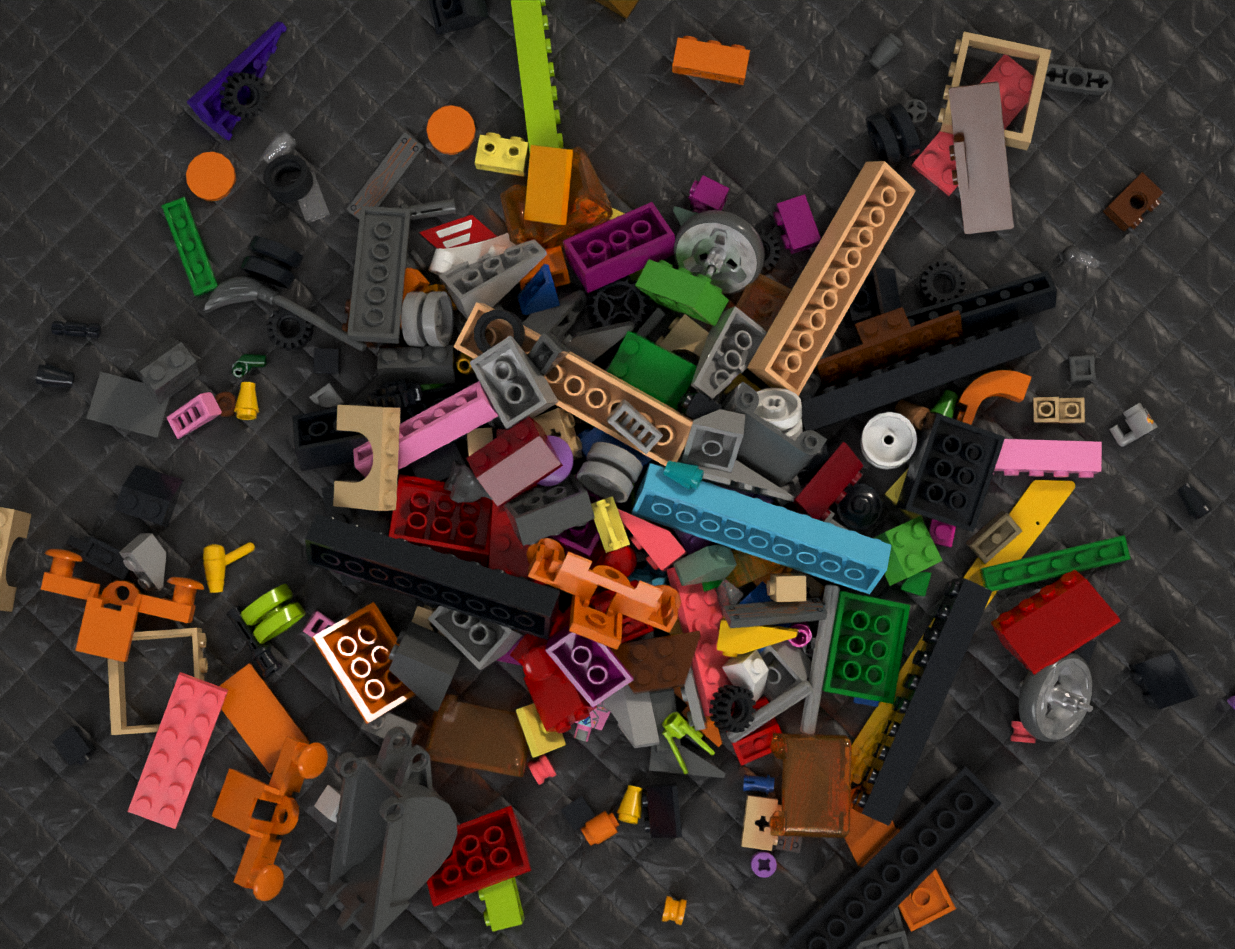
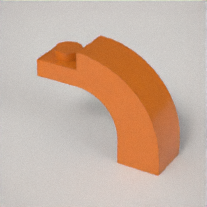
(996, 383)

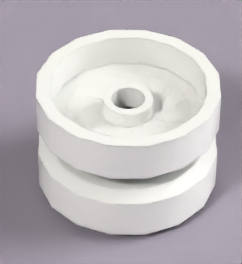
(781, 409)
(902, 435)

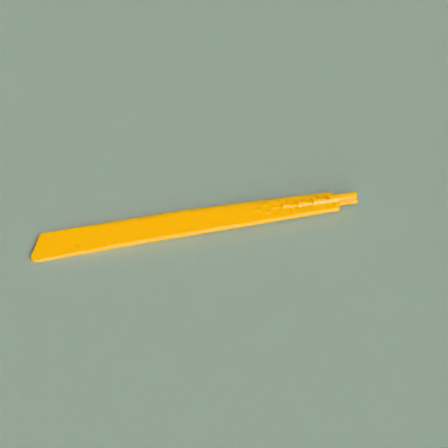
(1038, 505)

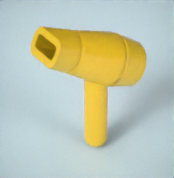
(216, 562)

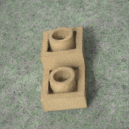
(1059, 410)

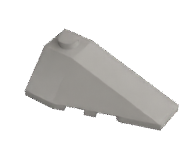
(492, 277)
(727, 351)
(746, 480)
(634, 716)

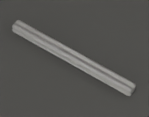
(819, 660)

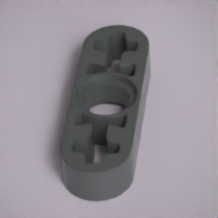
(1084, 73)

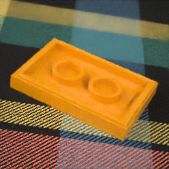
(548, 184)

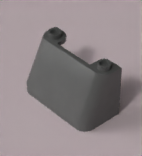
(766, 447)

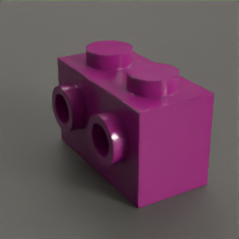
(707, 195)

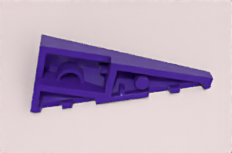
(252, 60)

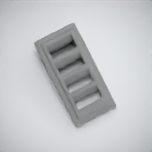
(628, 433)

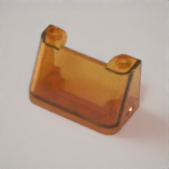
(586, 207)
(477, 738)
(813, 785)

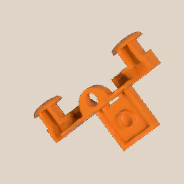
(645, 602)
(107, 630)
(238, 801)

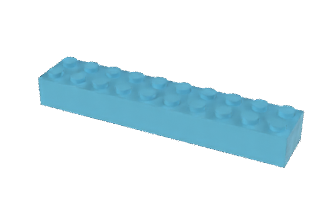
(763, 530)

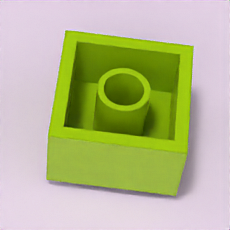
(502, 905)

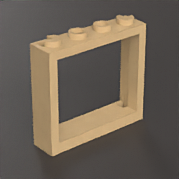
(1041, 55)
(117, 679)

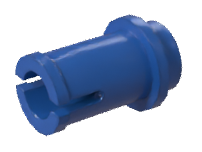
(761, 784)

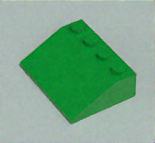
(652, 369)
(866, 647)

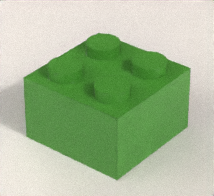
(910, 550)

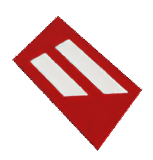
(458, 233)

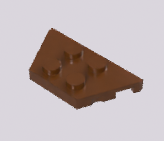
(658, 661)

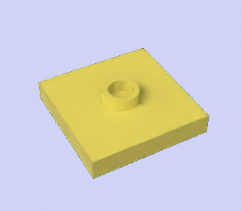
(537, 737)

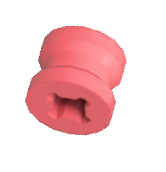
(1020, 734)
(541, 769)

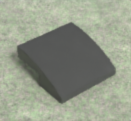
(887, 934)

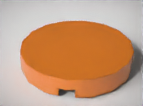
(451, 130)
(211, 176)

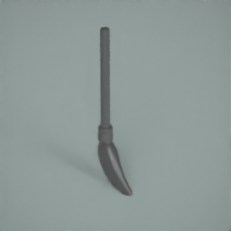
(249, 287)

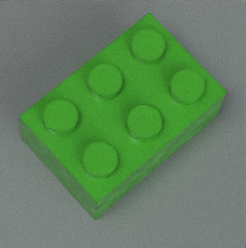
(682, 291)

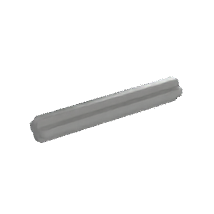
(774, 708)

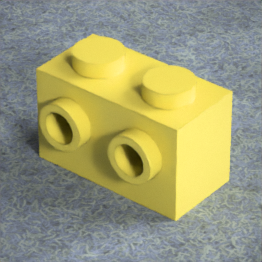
(502, 154)

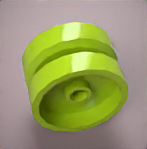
(272, 613)

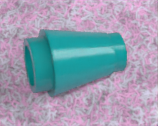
(684, 474)

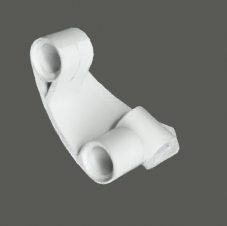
(450, 257)

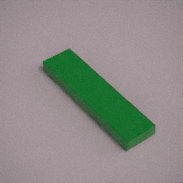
(190, 246)

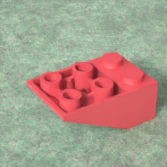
(657, 542)

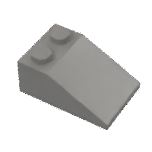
(513, 382)

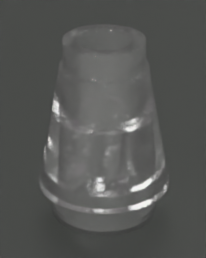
(280, 145)

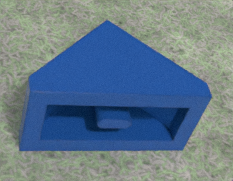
(538, 293)

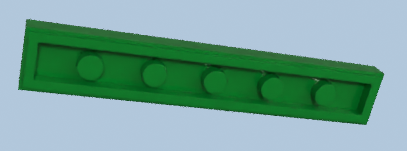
(1055, 563)

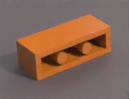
(710, 60)

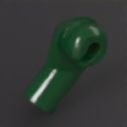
(246, 362)

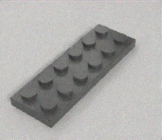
(379, 275)

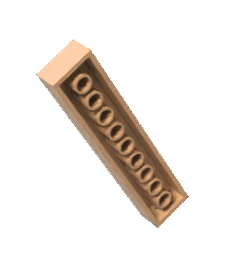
(832, 278)
(591, 391)

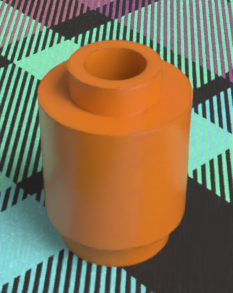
(600, 828)

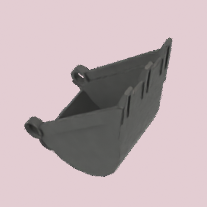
(387, 835)

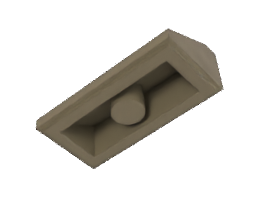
(994, 536)

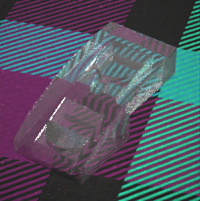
(313, 204)

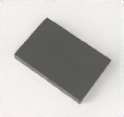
(127, 406)

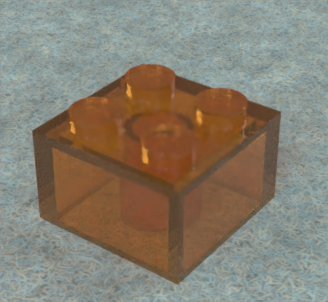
(763, 300)

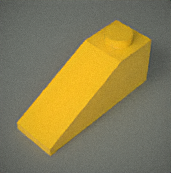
(746, 639)

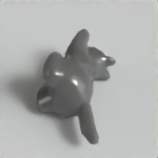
(464, 484)

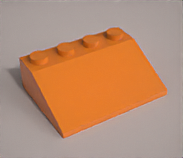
(360, 659)

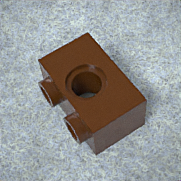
(1144, 192)

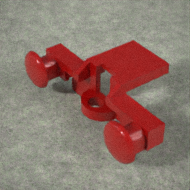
(531, 649)

